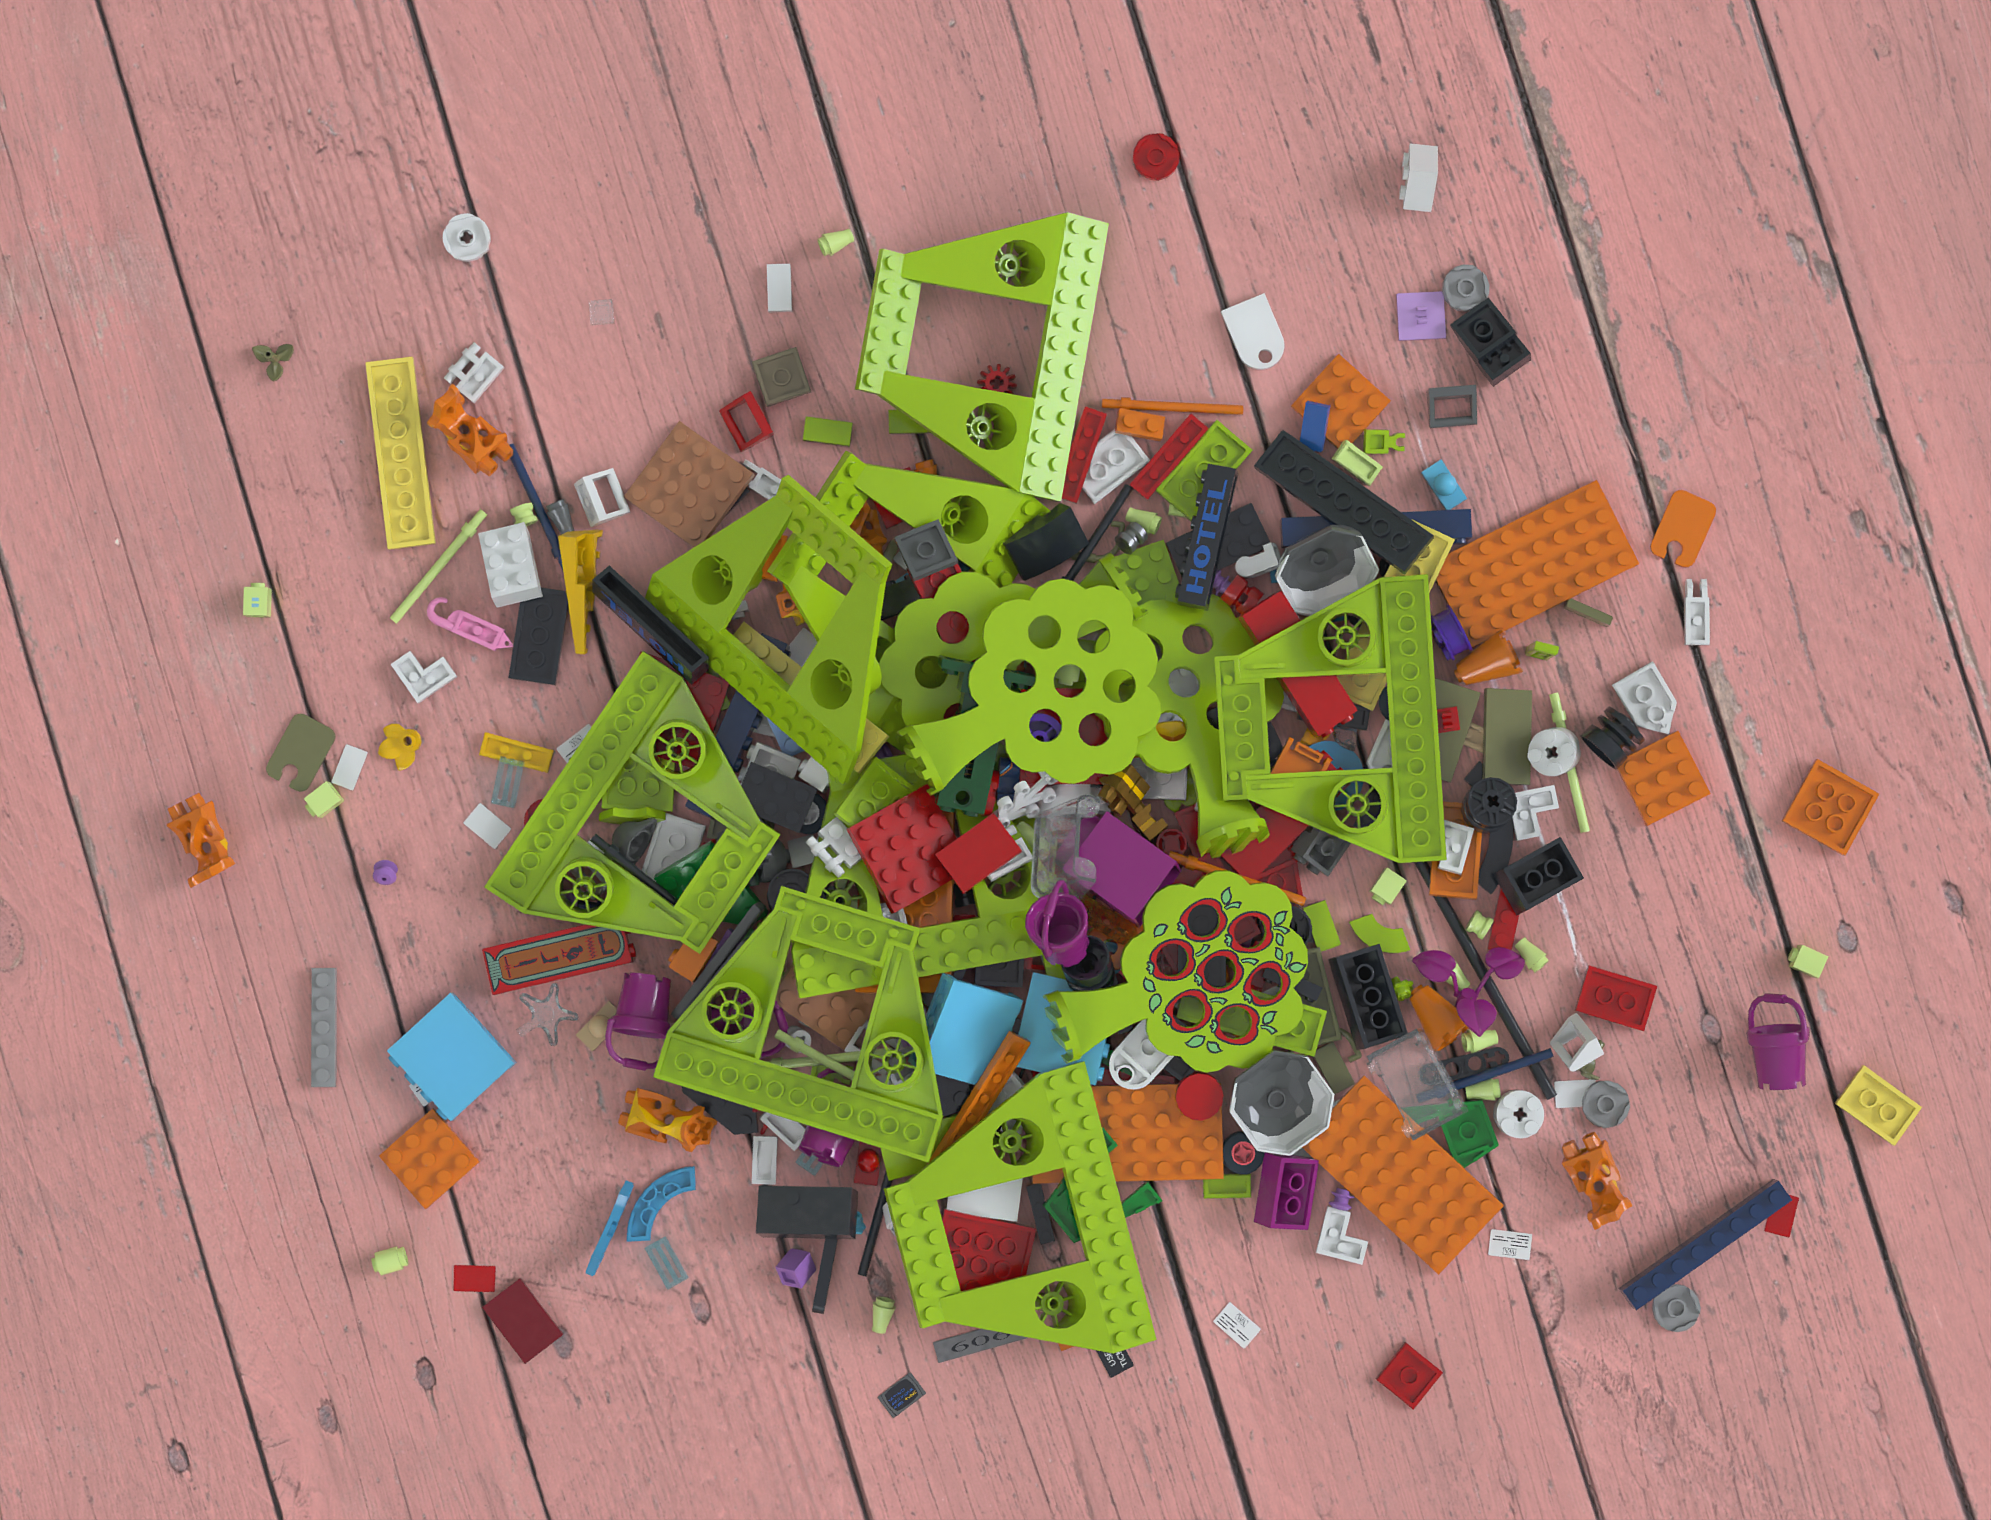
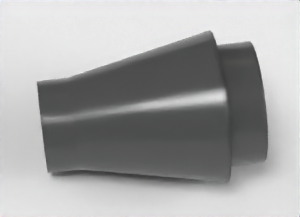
(560, 515)

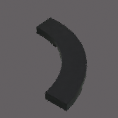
(1499, 842)

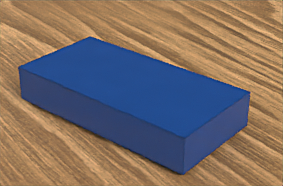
(1314, 425)

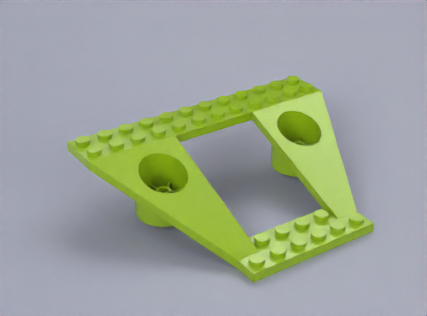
(1031, 434)
(974, 529)
(1400, 646)
(831, 693)
(549, 846)
(940, 948)
(888, 1116)
(1062, 1131)

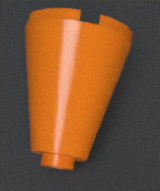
(1489, 661)
(1437, 1017)

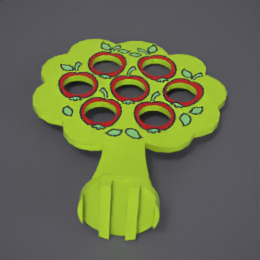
(1093, 1015)

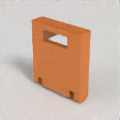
(1299, 759)

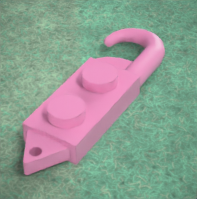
(470, 627)

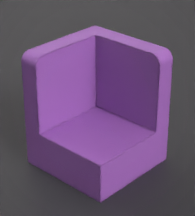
(796, 1268)

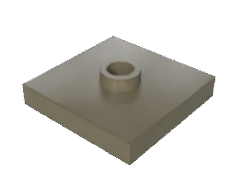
(781, 376)

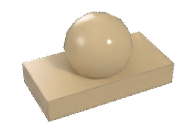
(595, 1030)

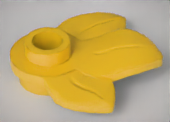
(397, 747)

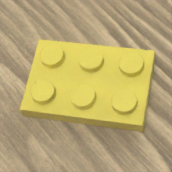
(1878, 1105)

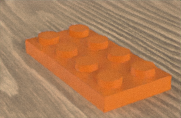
(1451, 884)

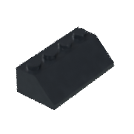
(1368, 997)

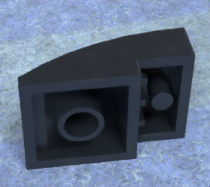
(1491, 342)
(1046, 542)

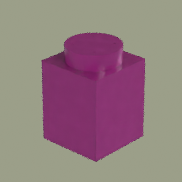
(1125, 864)

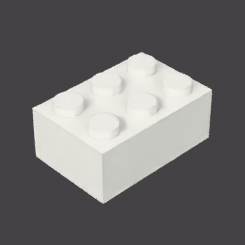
(510, 564)

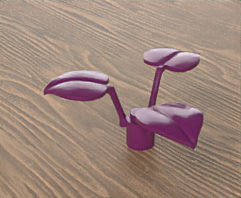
(1474, 1013)

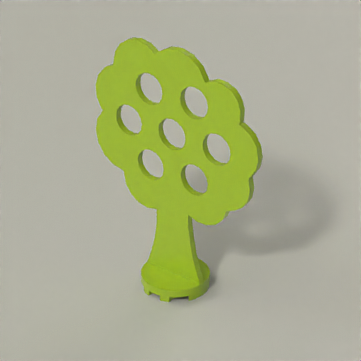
(975, 599)
(1001, 714)
(1220, 822)

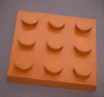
(1351, 399)
(1662, 778)
(1830, 807)
(429, 1158)

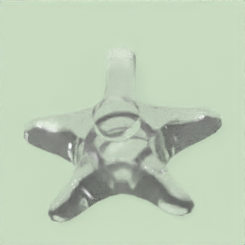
(546, 1014)

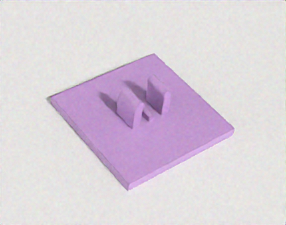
(1421, 316)

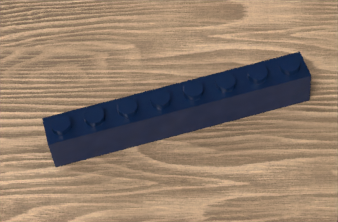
(1451, 523)
(737, 728)
(1705, 1244)

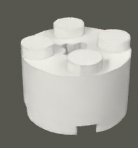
(1567, 749)
(1527, 1124)

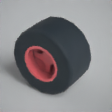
(1243, 1160)

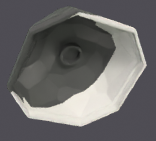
(1325, 568)
(1281, 1103)

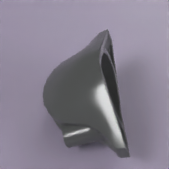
(634, 838)

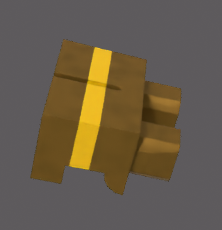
(1123, 789)
(1145, 823)

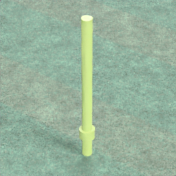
(468, 530)
(1559, 718)
(798, 1045)
(807, 1061)

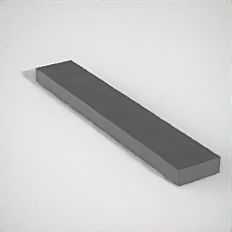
(720, 957)

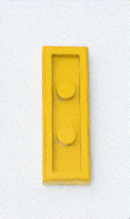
(532, 755)

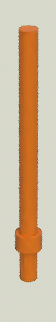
(1127, 403)
(1193, 863)

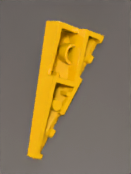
(579, 569)

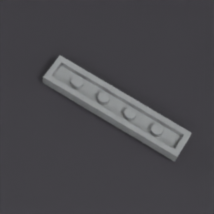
(324, 1027)

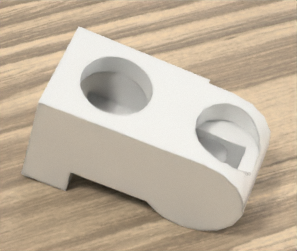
(1260, 563)

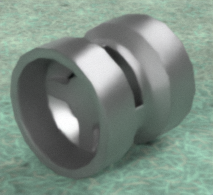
(1128, 540)

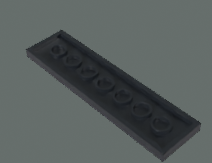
(1343, 501)

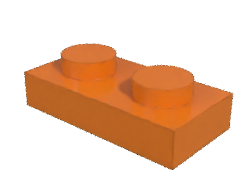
(1139, 424)

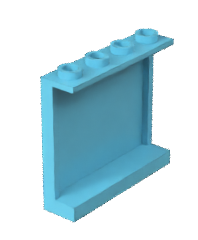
(967, 1027)
(1044, 1052)
(450, 1057)

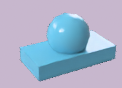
(1443, 485)

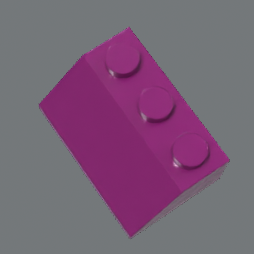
(1286, 1191)

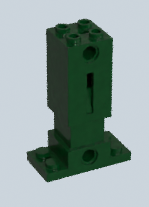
(977, 774)

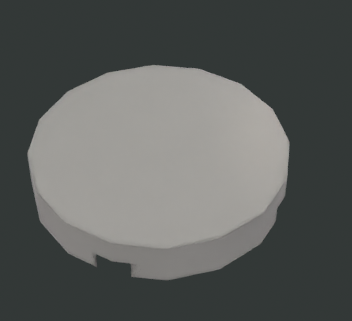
(1465, 287)
(1605, 1104)
(1676, 1308)

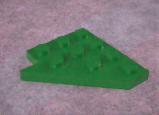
(679, 874)

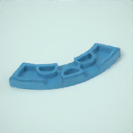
(654, 1198)
(610, 1228)

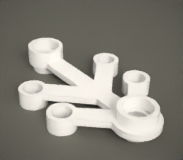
(1024, 797)

